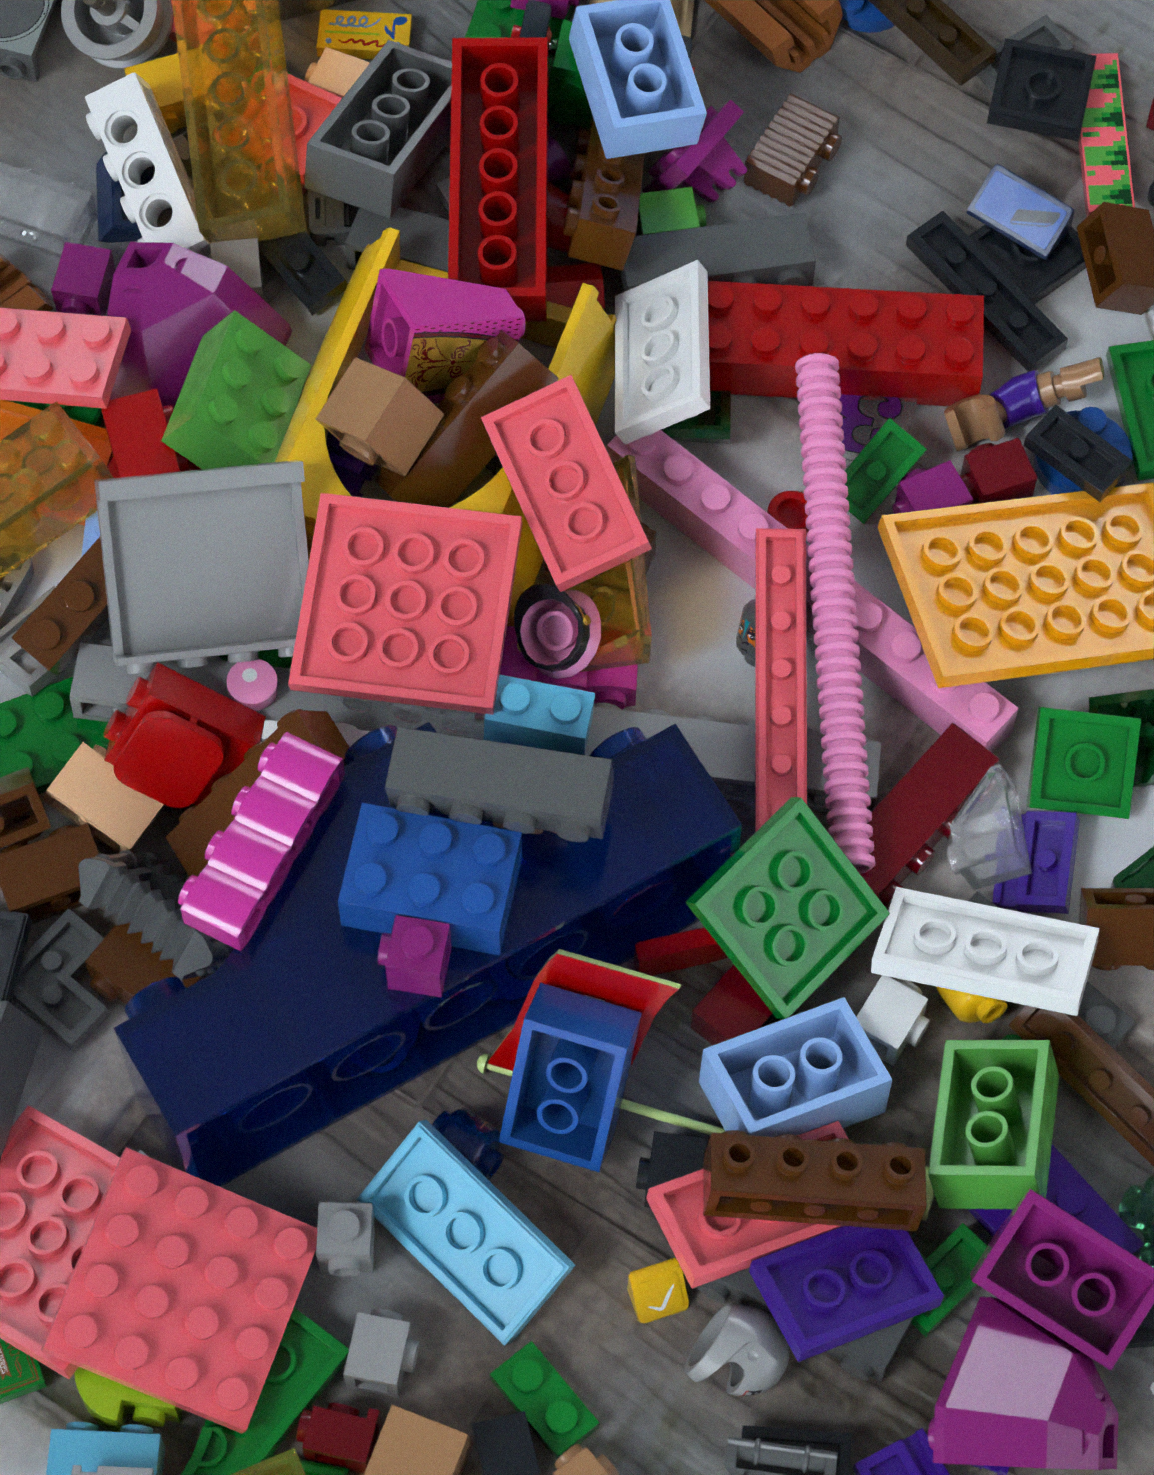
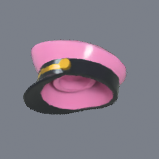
(557, 629)

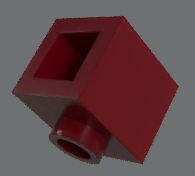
(998, 472)

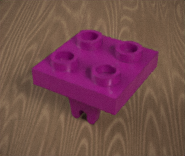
(704, 162)

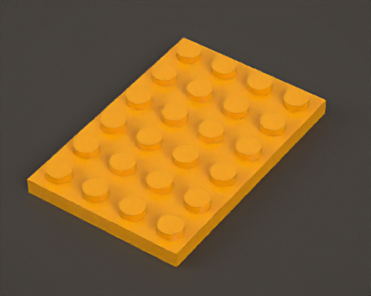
(1028, 583)

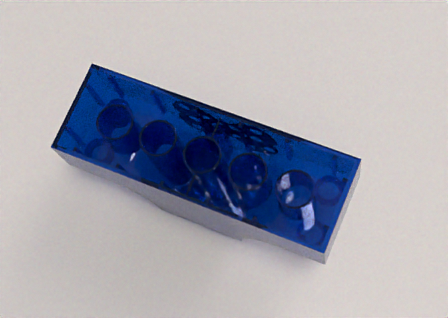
(305, 1014)

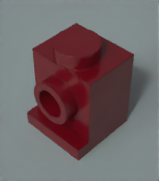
(339, 1436)

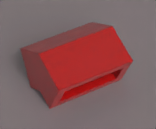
(566, 282)

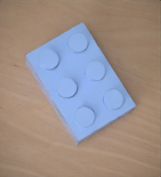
(637, 76)
(796, 1074)

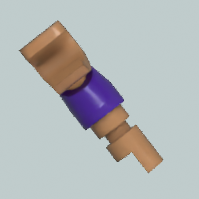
(1018, 401)

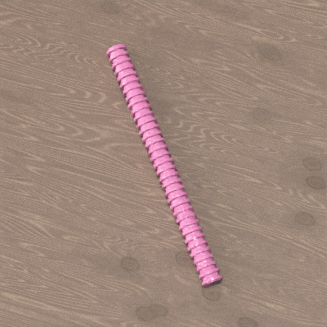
(834, 608)

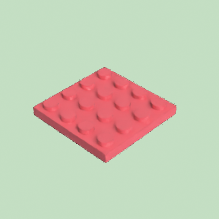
(406, 603)
(47, 1207)
(182, 1291)

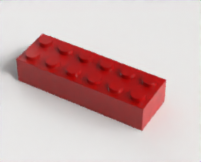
(500, 168)
(882, 338)

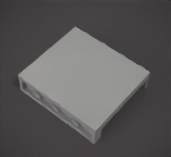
(203, 563)

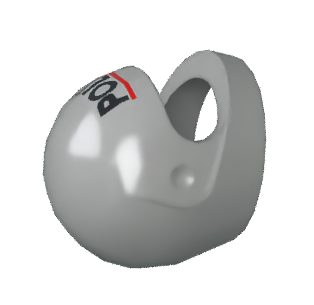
(749, 1343)

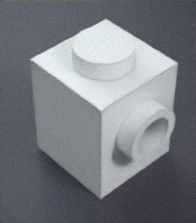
(894, 1017)

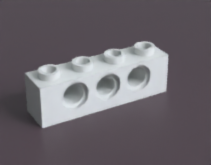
(112, 113)

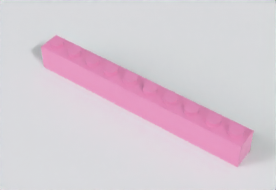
(890, 649)

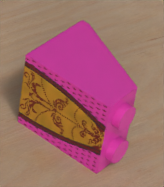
(435, 327)

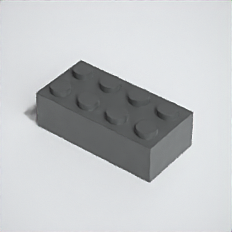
(383, 131)

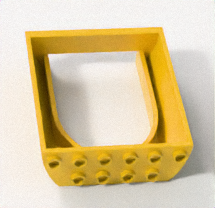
(583, 349)

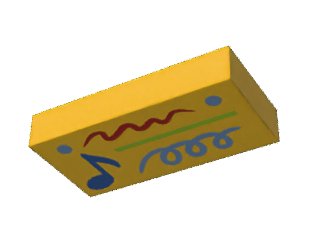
(361, 32)

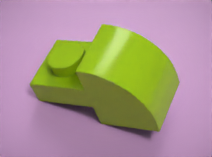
(111, 1401)

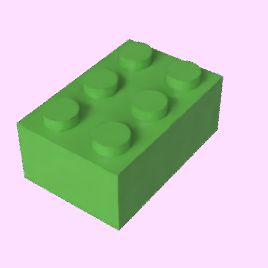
(236, 397)
(993, 1123)

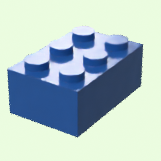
(431, 873)
(569, 1077)

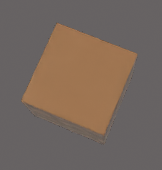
(379, 417)
(418, 1447)

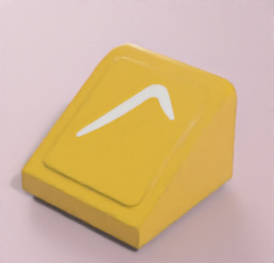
(658, 1291)

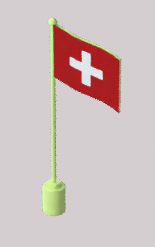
(621, 988)

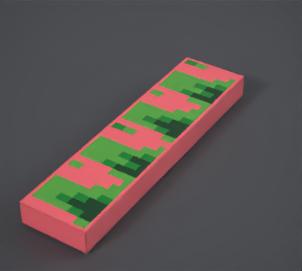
(1104, 139)

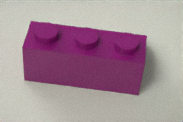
(1067, 1278)

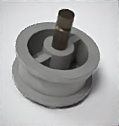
(118, 30)

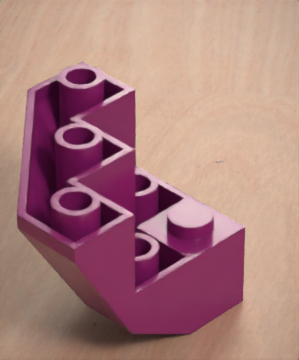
(170, 304)
(1022, 1399)

